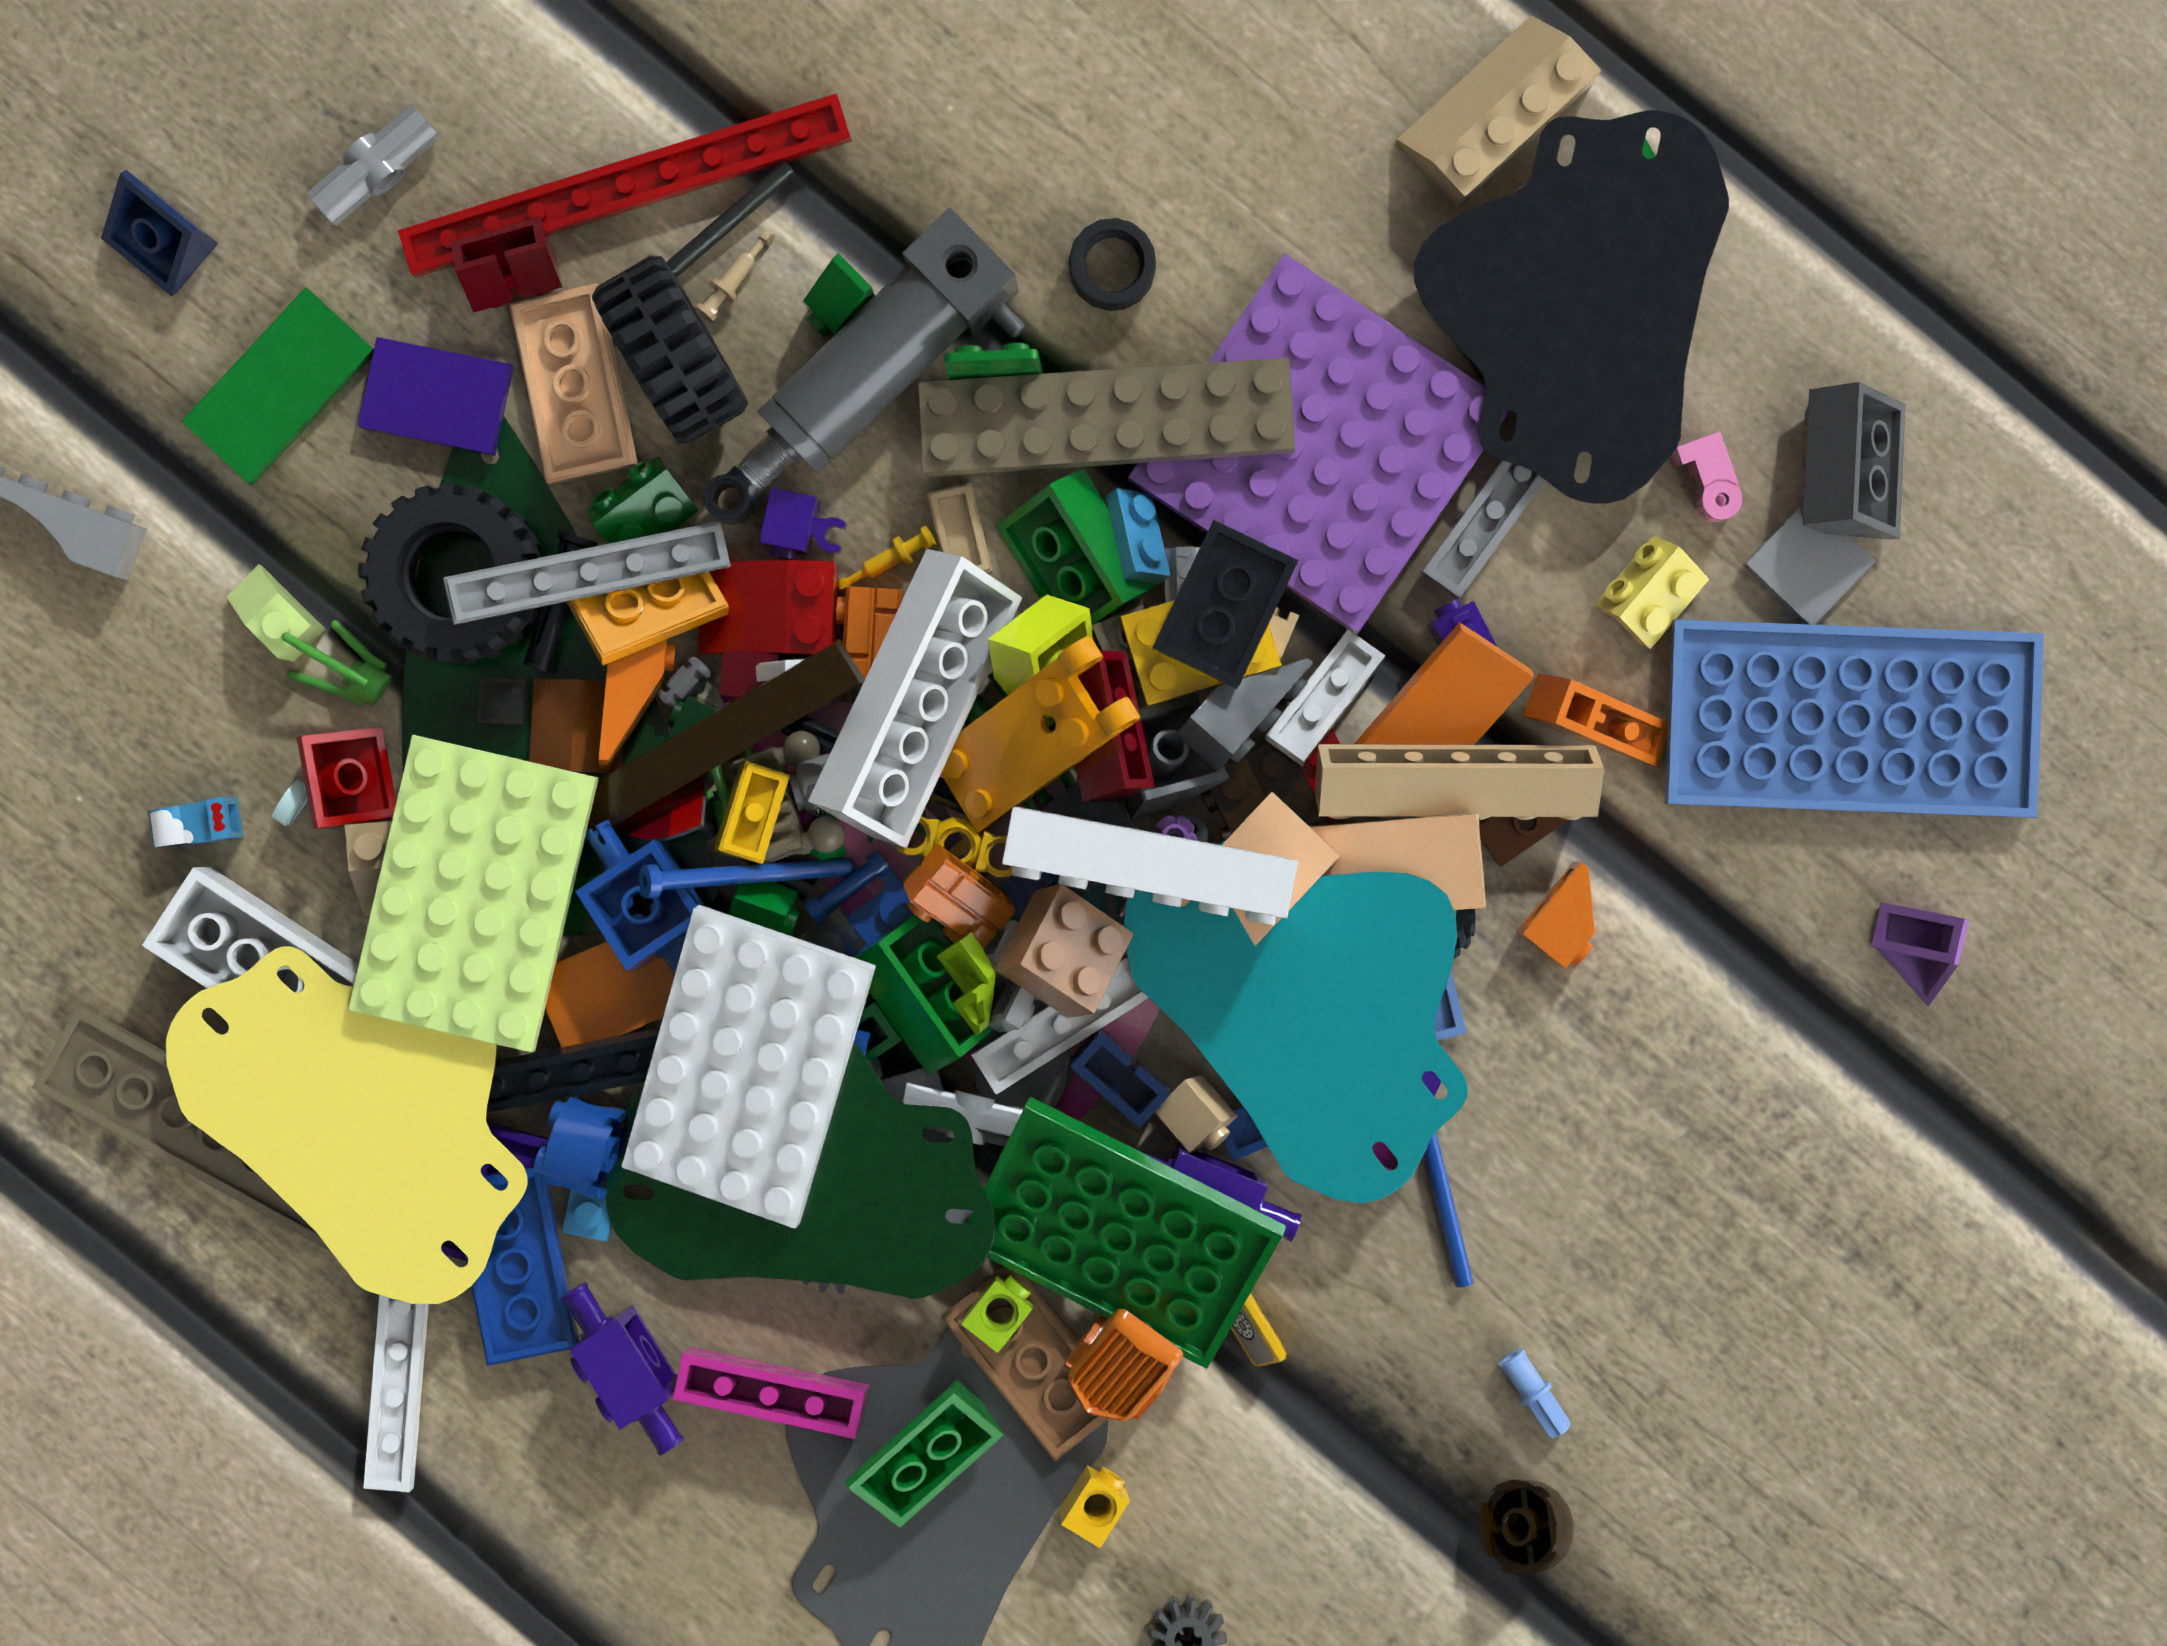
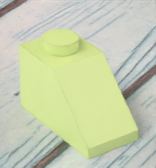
(271, 611)

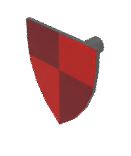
(673, 815)

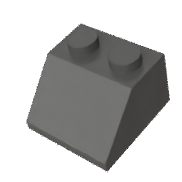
(1175, 766)

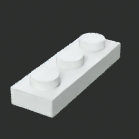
(1325, 697)

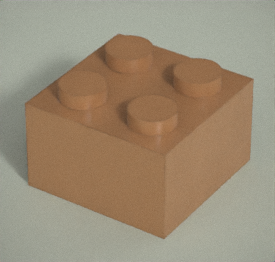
(1064, 951)

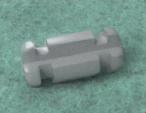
(684, 682)

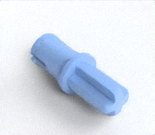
(1535, 1393)

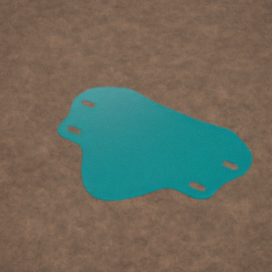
(1318, 1020)

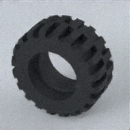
(669, 349)
(393, 563)

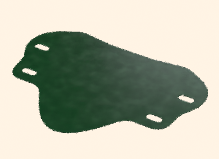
(868, 1216)

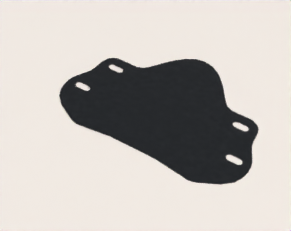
(1584, 298)

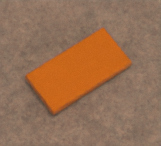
(1451, 695)
(600, 1000)

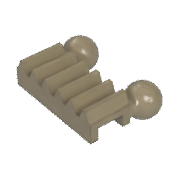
(788, 836)

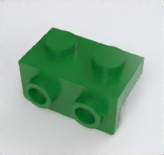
(641, 505)

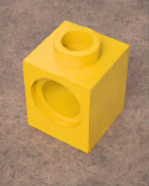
(1098, 1524)

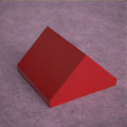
(347, 777)

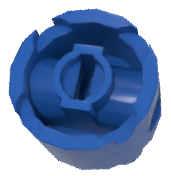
(582, 1146)

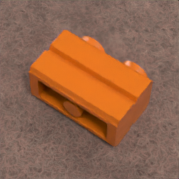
(866, 621)
(957, 898)

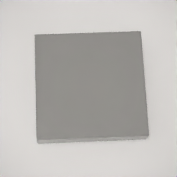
(1808, 567)

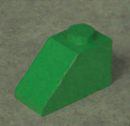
(836, 297)

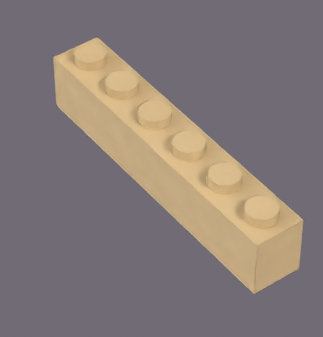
(1458, 780)

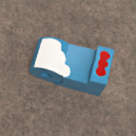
(196, 823)

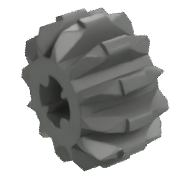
(1171, 1624)

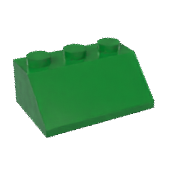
(1070, 547)
(920, 992)
(926, 1454)

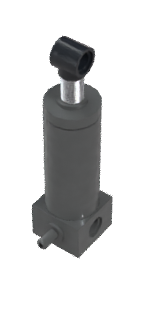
(875, 357)

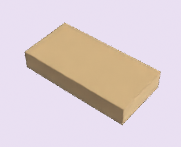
(959, 524)

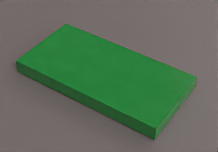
(278, 386)

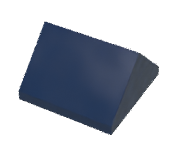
(154, 234)

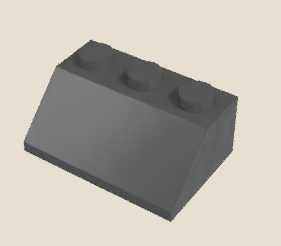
(1853, 462)

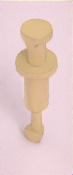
(732, 278)

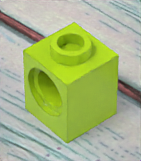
(992, 1331)

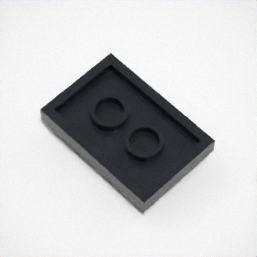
(1225, 604)

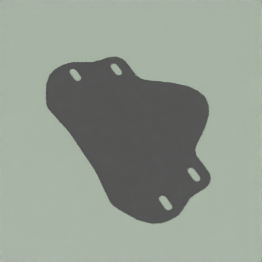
(957, 1555)

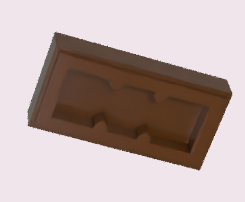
(1511, 836)

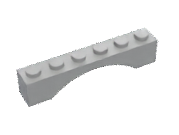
(87, 536)

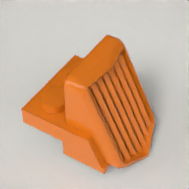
(1120, 1366)

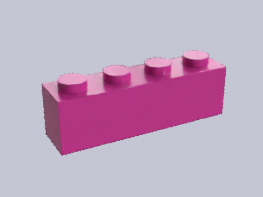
(771, 1392)

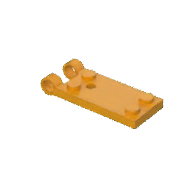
(1013, 753)

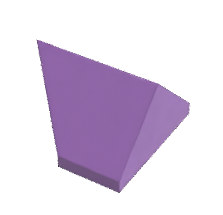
(1920, 946)

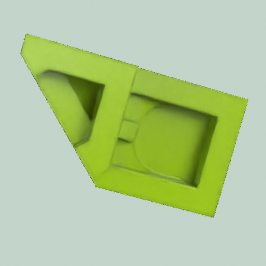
(975, 977)

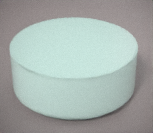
(291, 803)

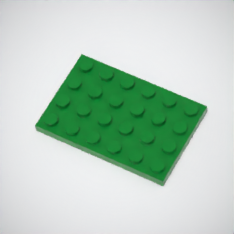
(1124, 1231)

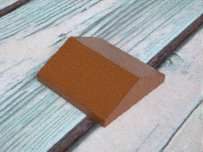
(569, 725)

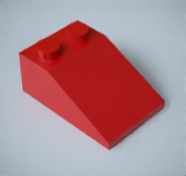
(774, 608)

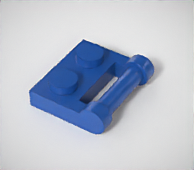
(876, 915)

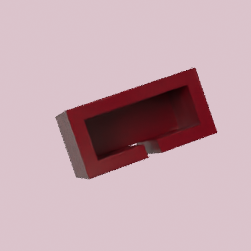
(506, 264)

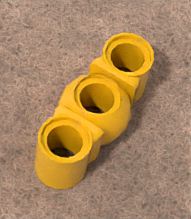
(981, 843)

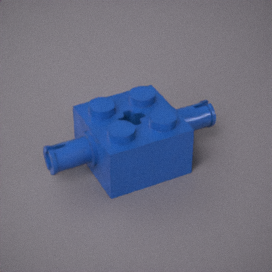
(616, 896)

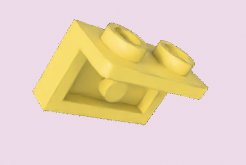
(1652, 590)

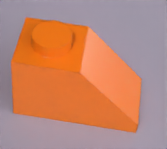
(1563, 919)

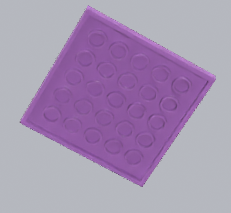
(1376, 453)

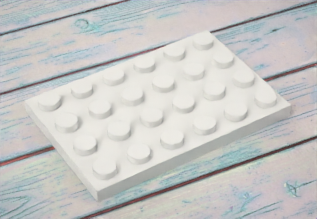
(747, 1066)

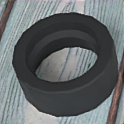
(1121, 230)

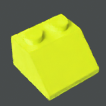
(1036, 640)

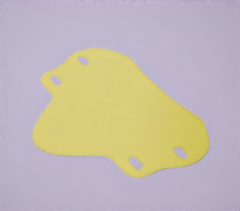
(351, 1123)

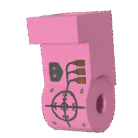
(1712, 476)

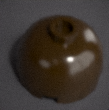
(1525, 1526)

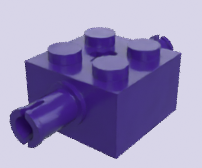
(1232, 1181)
(623, 1368)

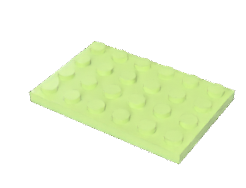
(473, 893)

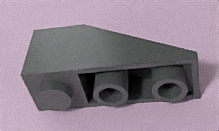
(1230, 715)

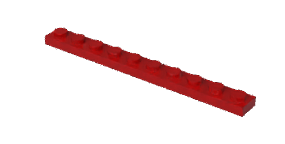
(637, 180)

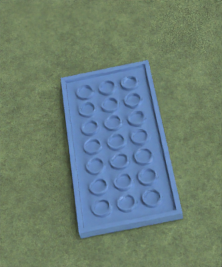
(1854, 718)

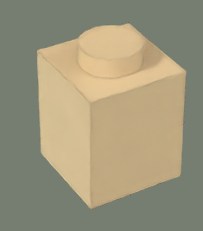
(1197, 1114)

